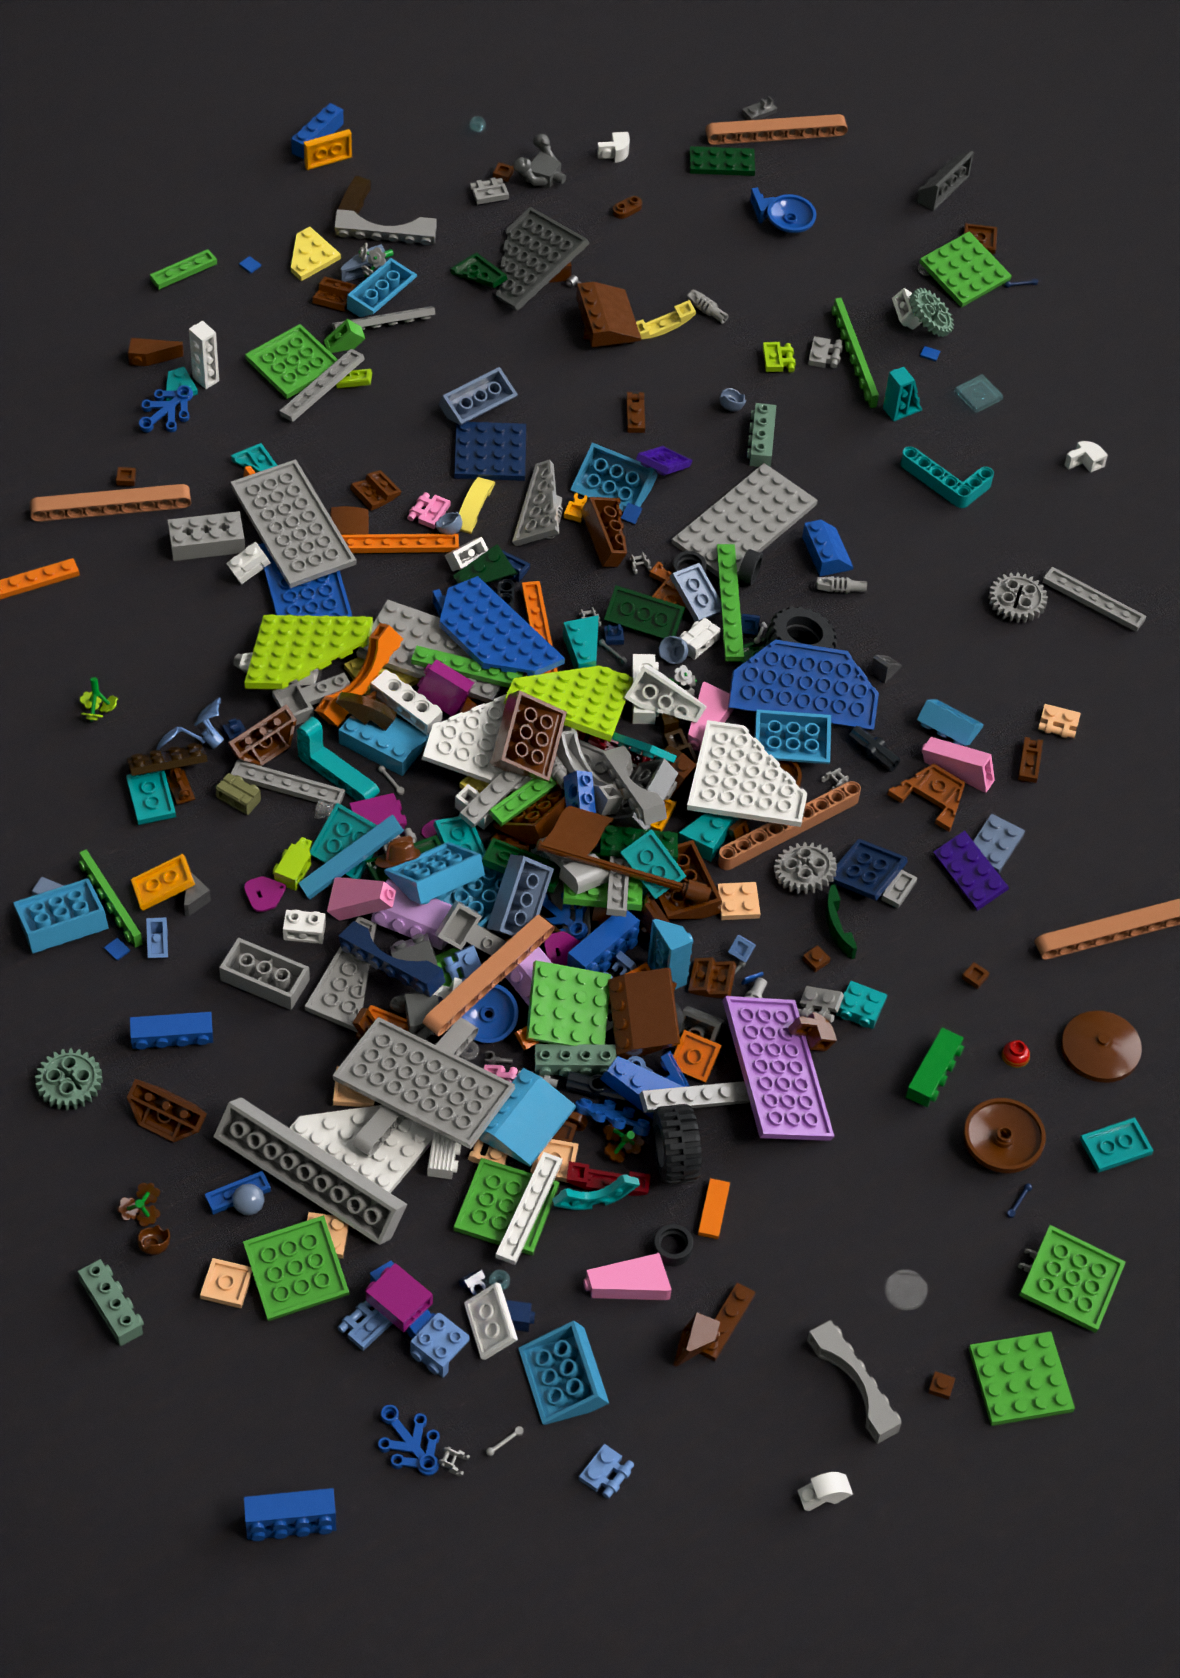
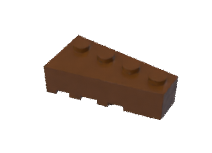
(605, 528)

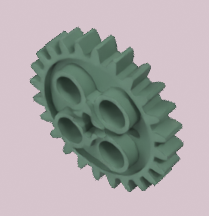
(931, 312)
(55, 1089)

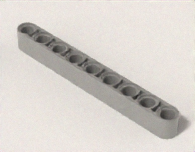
(387, 1120)

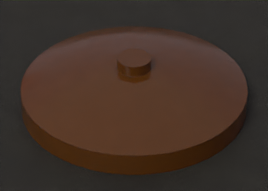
(1101, 1046)
(1004, 1135)

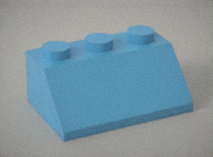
(949, 722)

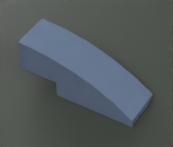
(352, 268)

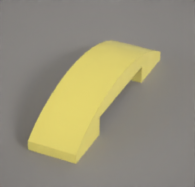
(668, 322)
(473, 503)

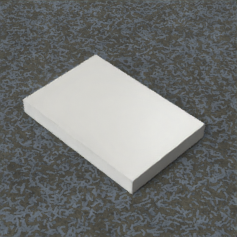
(490, 1321)

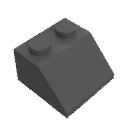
(415, 949)
(700, 1024)

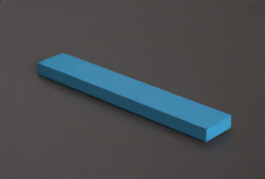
(351, 856)

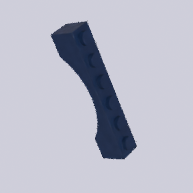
(420, 975)

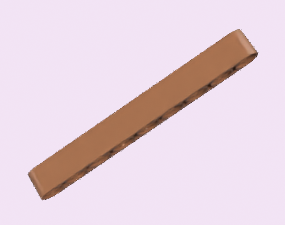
(776, 129)
(110, 502)
(814, 813)
(1108, 930)
(488, 975)

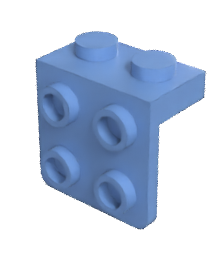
(438, 1344)

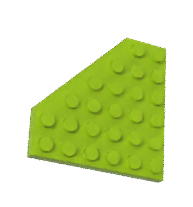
(296, 645)
(588, 695)

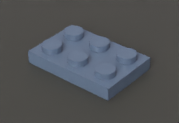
(697, 592)
(998, 840)

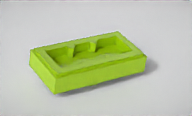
(356, 378)

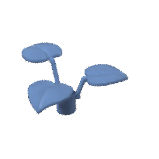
(210, 735)

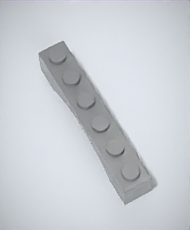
(418, 231)
(606, 794)
(647, 804)
(829, 1345)

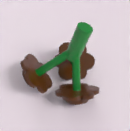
(630, 1141)
(129, 1208)

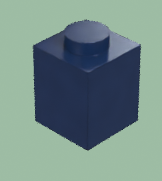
(521, 1315)

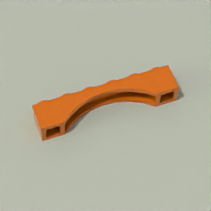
(381, 646)

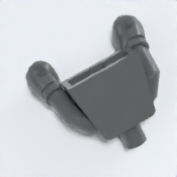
(544, 168)
(416, 1008)

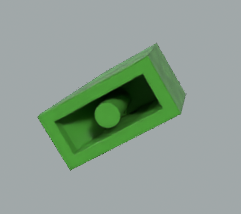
(344, 337)

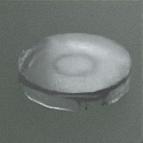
(906, 1290)

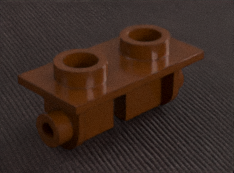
(180, 786)

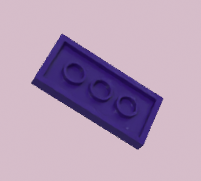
(663, 460)
(971, 870)

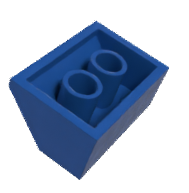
(826, 548)

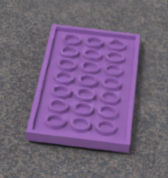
(777, 1069)

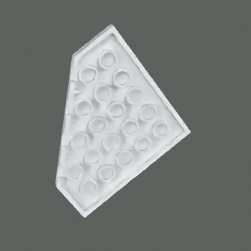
(468, 741)
(742, 779)
(388, 1165)

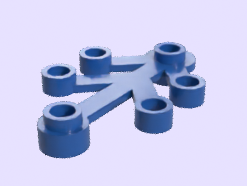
(166, 407)
(563, 917)
(616, 1118)
(410, 1443)

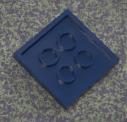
(868, 869)

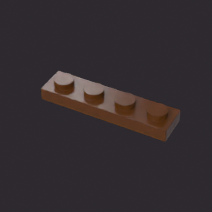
(729, 1317)

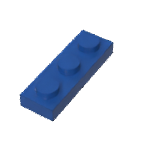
(222, 1197)

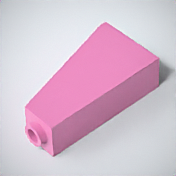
(716, 710)
(963, 762)
(359, 897)
(631, 1279)

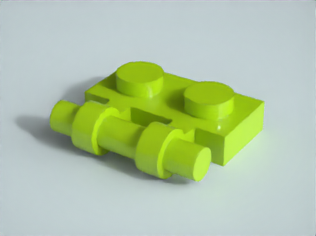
(773, 357)

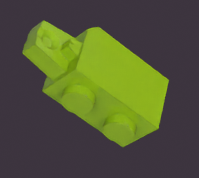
(294, 864)

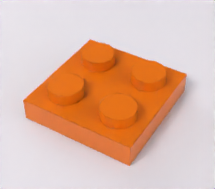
(696, 1055)

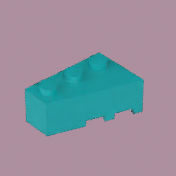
(901, 395)
(581, 641)
(708, 833)

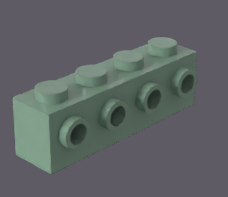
(762, 434)
(582, 1059)
(110, 1302)

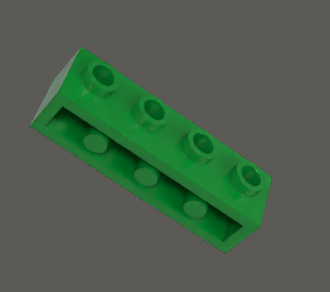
(935, 1067)

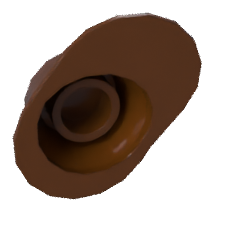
(398, 852)

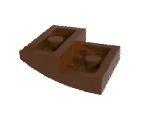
(333, 293)
(375, 490)
(350, 520)
(712, 978)

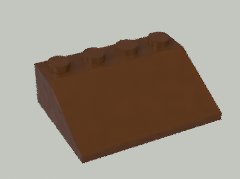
(606, 314)
(528, 736)
(537, 819)
(694, 868)
(643, 1012)

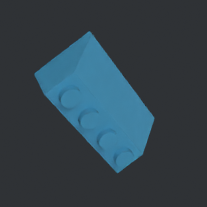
(379, 288)
(670, 948)

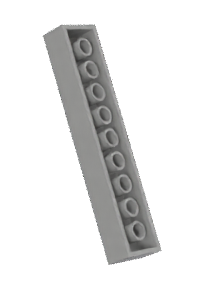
(310, 1170)

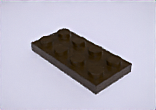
(169, 759)

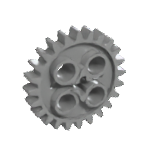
(1005, 591)
(805, 868)

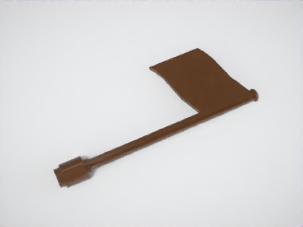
(578, 834)

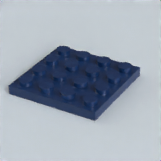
(490, 451)

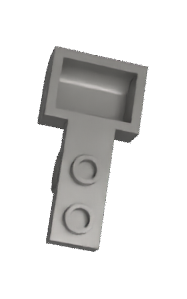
(301, 699)
(579, 875)
(462, 926)

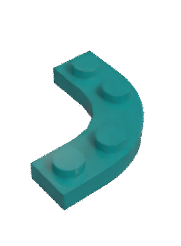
(585, 1200)

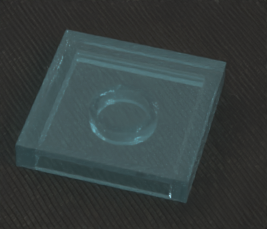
(979, 393)

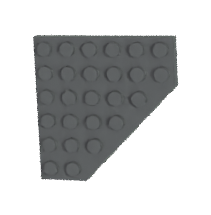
(534, 254)

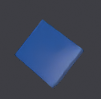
(250, 264)
(930, 353)
(631, 513)
(117, 949)
(751, 978)

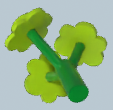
(92, 701)

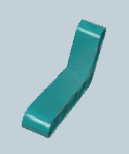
(944, 483)
(330, 765)

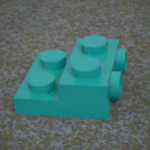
(861, 1005)

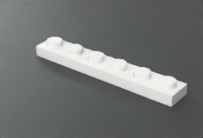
(529, 1208)

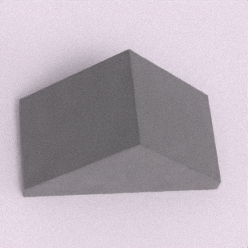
(884, 667)
(196, 897)

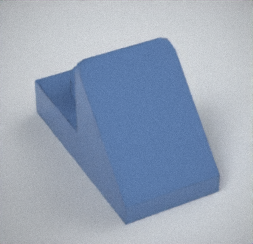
(157, 937)

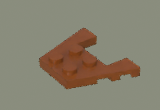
(667, 590)
(937, 787)

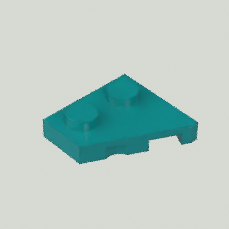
(177, 378)
(256, 457)

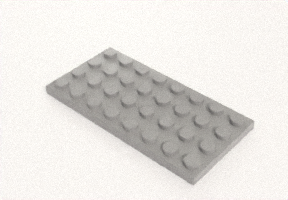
(747, 516)
(293, 523)
(422, 630)
(424, 1082)

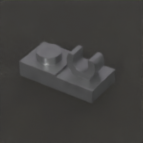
(760, 110)

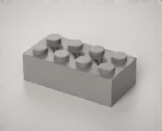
(206, 536)
(264, 973)

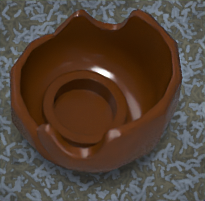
(153, 1240)

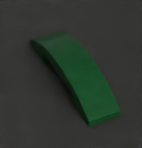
(844, 941)

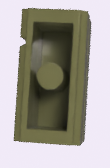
(238, 793)

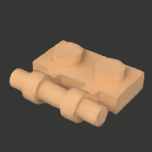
(1059, 721)

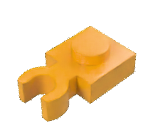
(573, 509)

